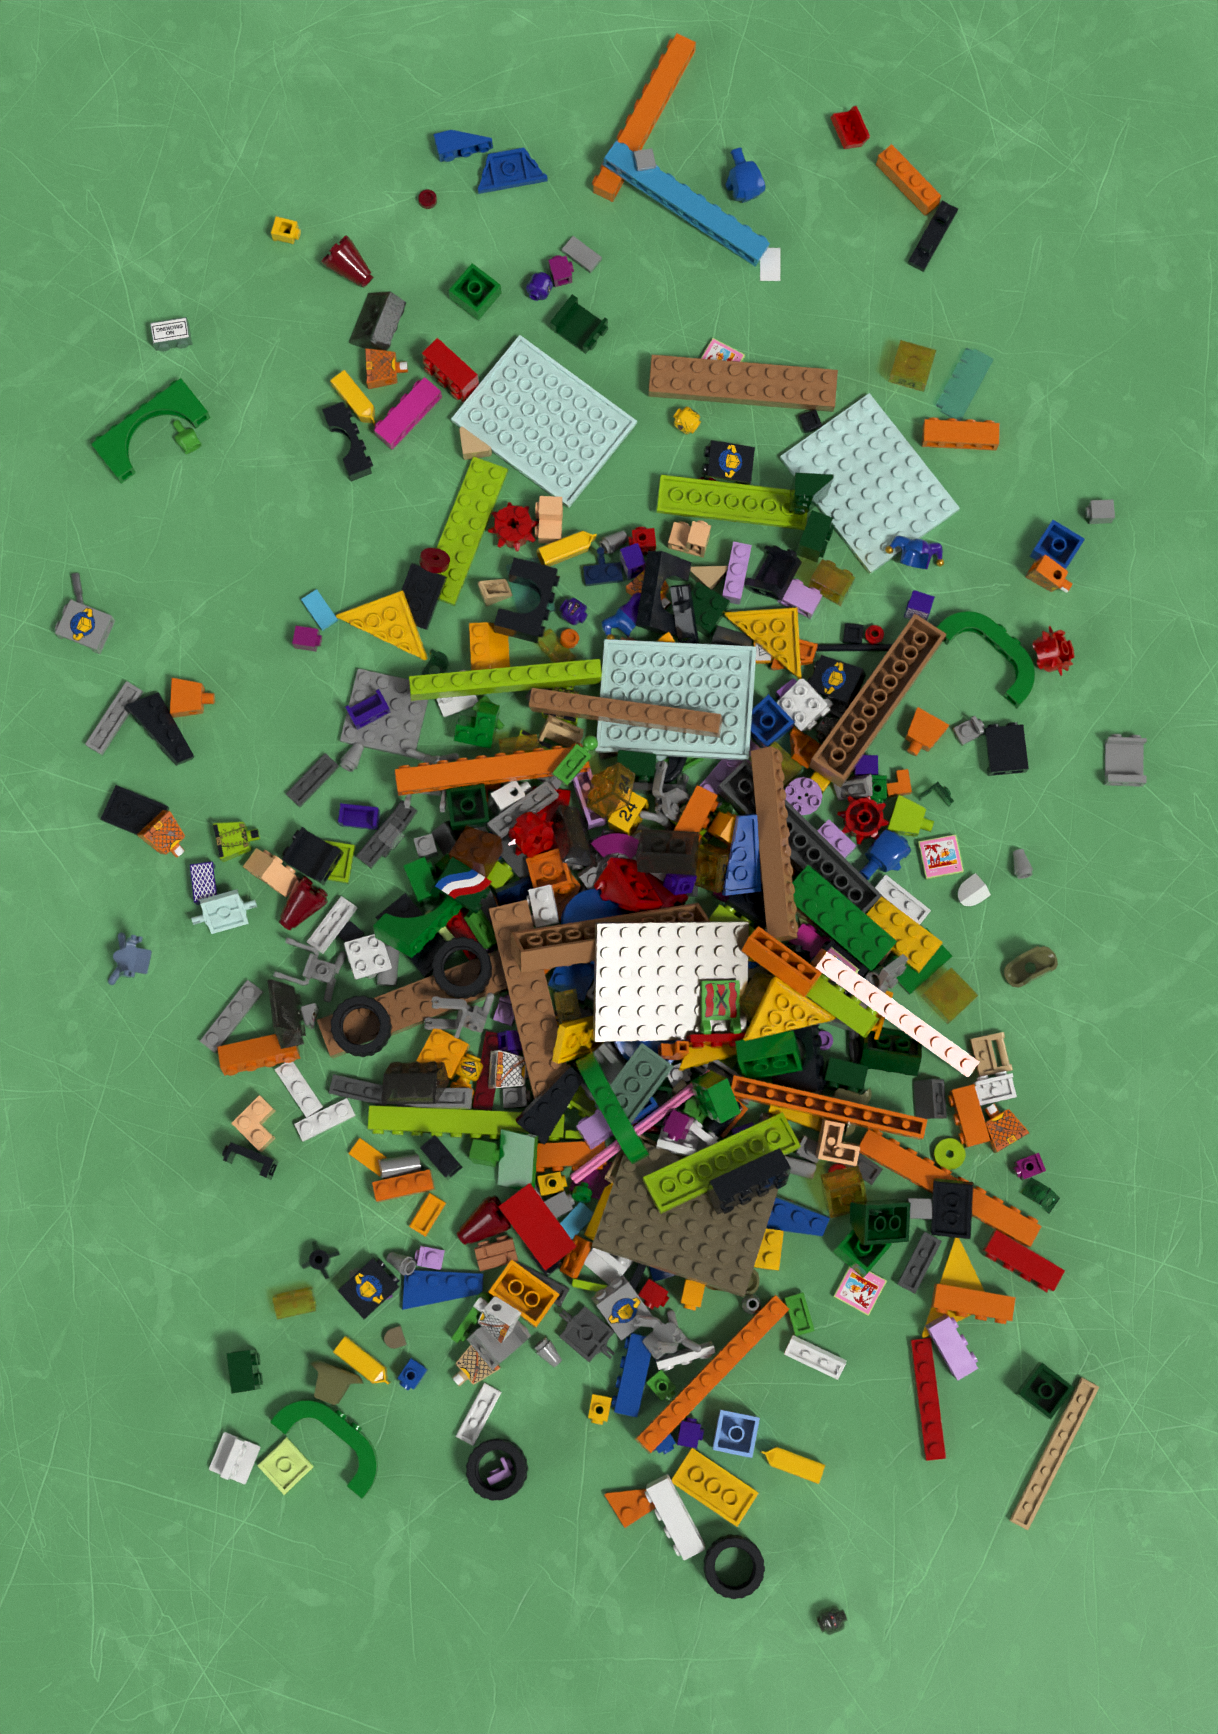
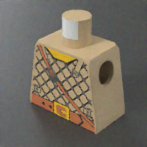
(472, 1368)

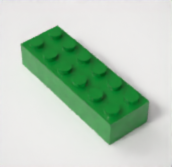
(841, 918)

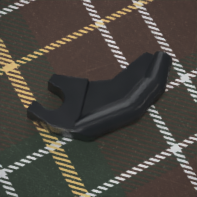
(674, 769)

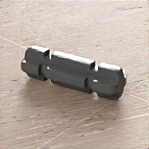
(854, 1047)

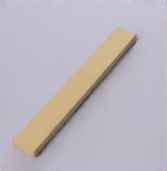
(1054, 1453)

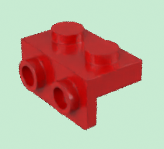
(850, 128)

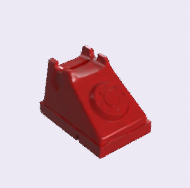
(626, 886)

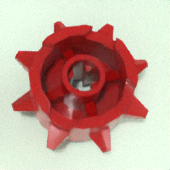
(513, 516)
(1053, 651)
(855, 810)
(531, 834)

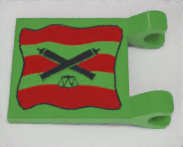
(720, 1002)

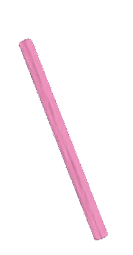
(640, 1128)

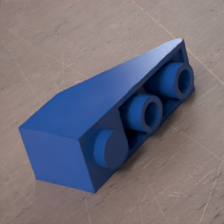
(457, 144)

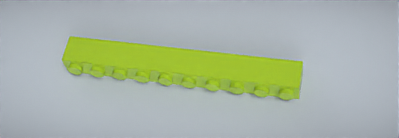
(505, 679)
(823, 993)
(448, 1121)

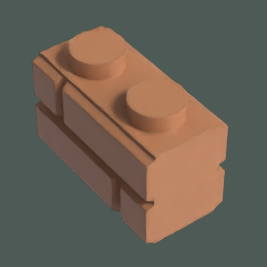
(496, 1253)

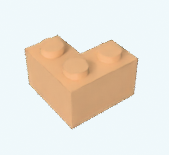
(550, 514)
(691, 538)
(271, 871)
(250, 1123)
(832, 1148)

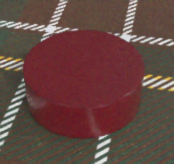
(427, 199)

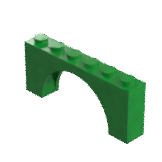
(173, 401)
(411, 934)

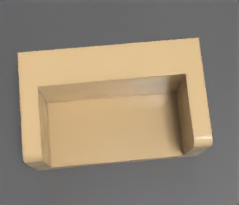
(561, 732)

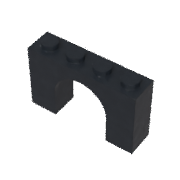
(651, 611)
(529, 625)
(811, 1076)

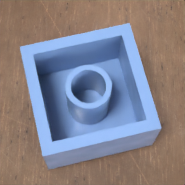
(735, 1433)

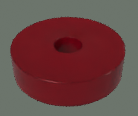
(434, 560)

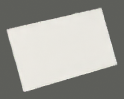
(770, 265)

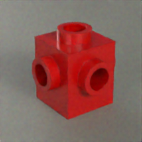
(645, 539)

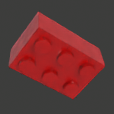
(449, 370)

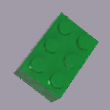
(769, 1055)

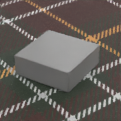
(644, 159)

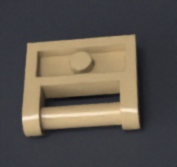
(984, 1053)

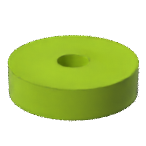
(949, 1145)

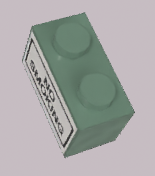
(171, 334)

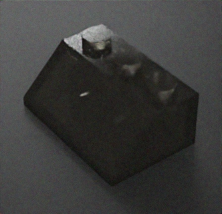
(378, 321)
(573, 837)
(667, 852)
(286, 1014)
(414, 1083)

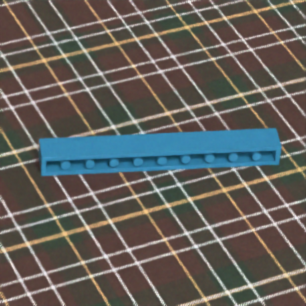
(687, 205)

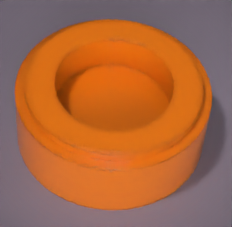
(569, 638)

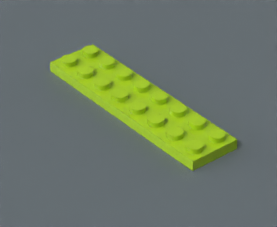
(727, 502)
(468, 522)
(692, 1174)

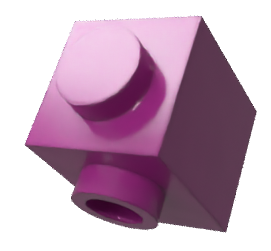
(561, 270)
(306, 638)
(677, 1125)

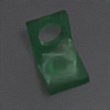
(437, 659)
(943, 792)
(1040, 1194)

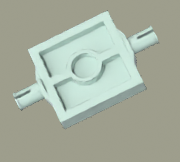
(224, 911)

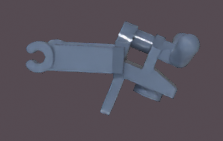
(129, 958)

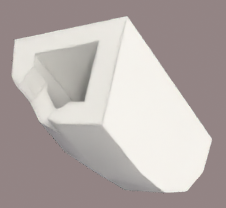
(973, 891)

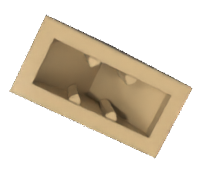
(473, 446)
(708, 575)
(494, 591)

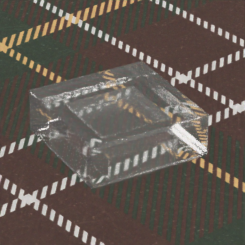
(391, 836)

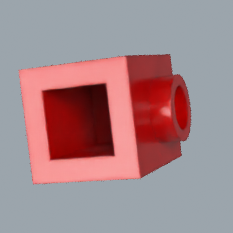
(653, 1295)

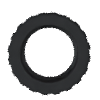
(445, 951)
(341, 1013)
(479, 1486)
(751, 1584)

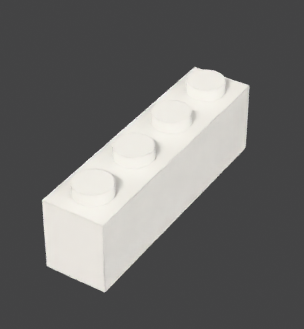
(675, 1517)

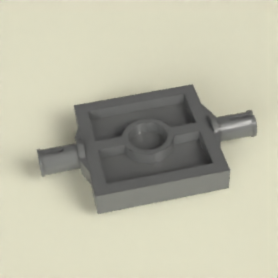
(586, 1334)

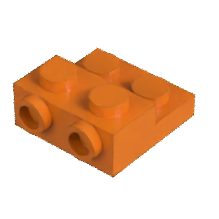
(549, 870)

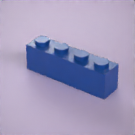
(633, 1377)

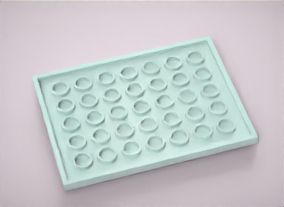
(544, 421)
(877, 482)
(681, 677)

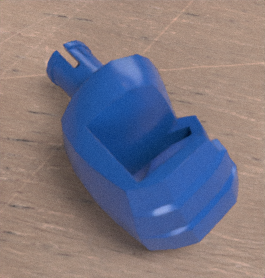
(744, 178)
(885, 853)

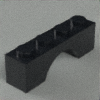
(339, 421)

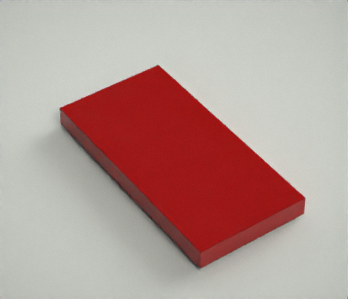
(537, 1226)

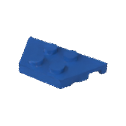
(510, 170)

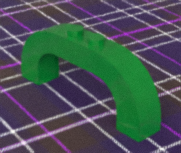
(1002, 642)
(611, 1108)
(347, 1431)

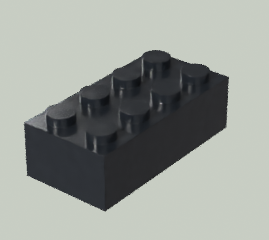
(422, 960)
(748, 1181)

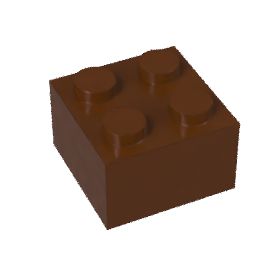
(477, 850)

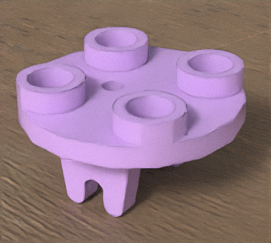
(799, 787)

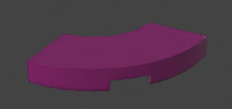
(615, 844)

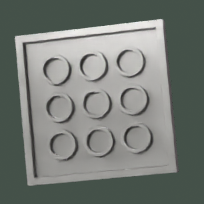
(394, 731)

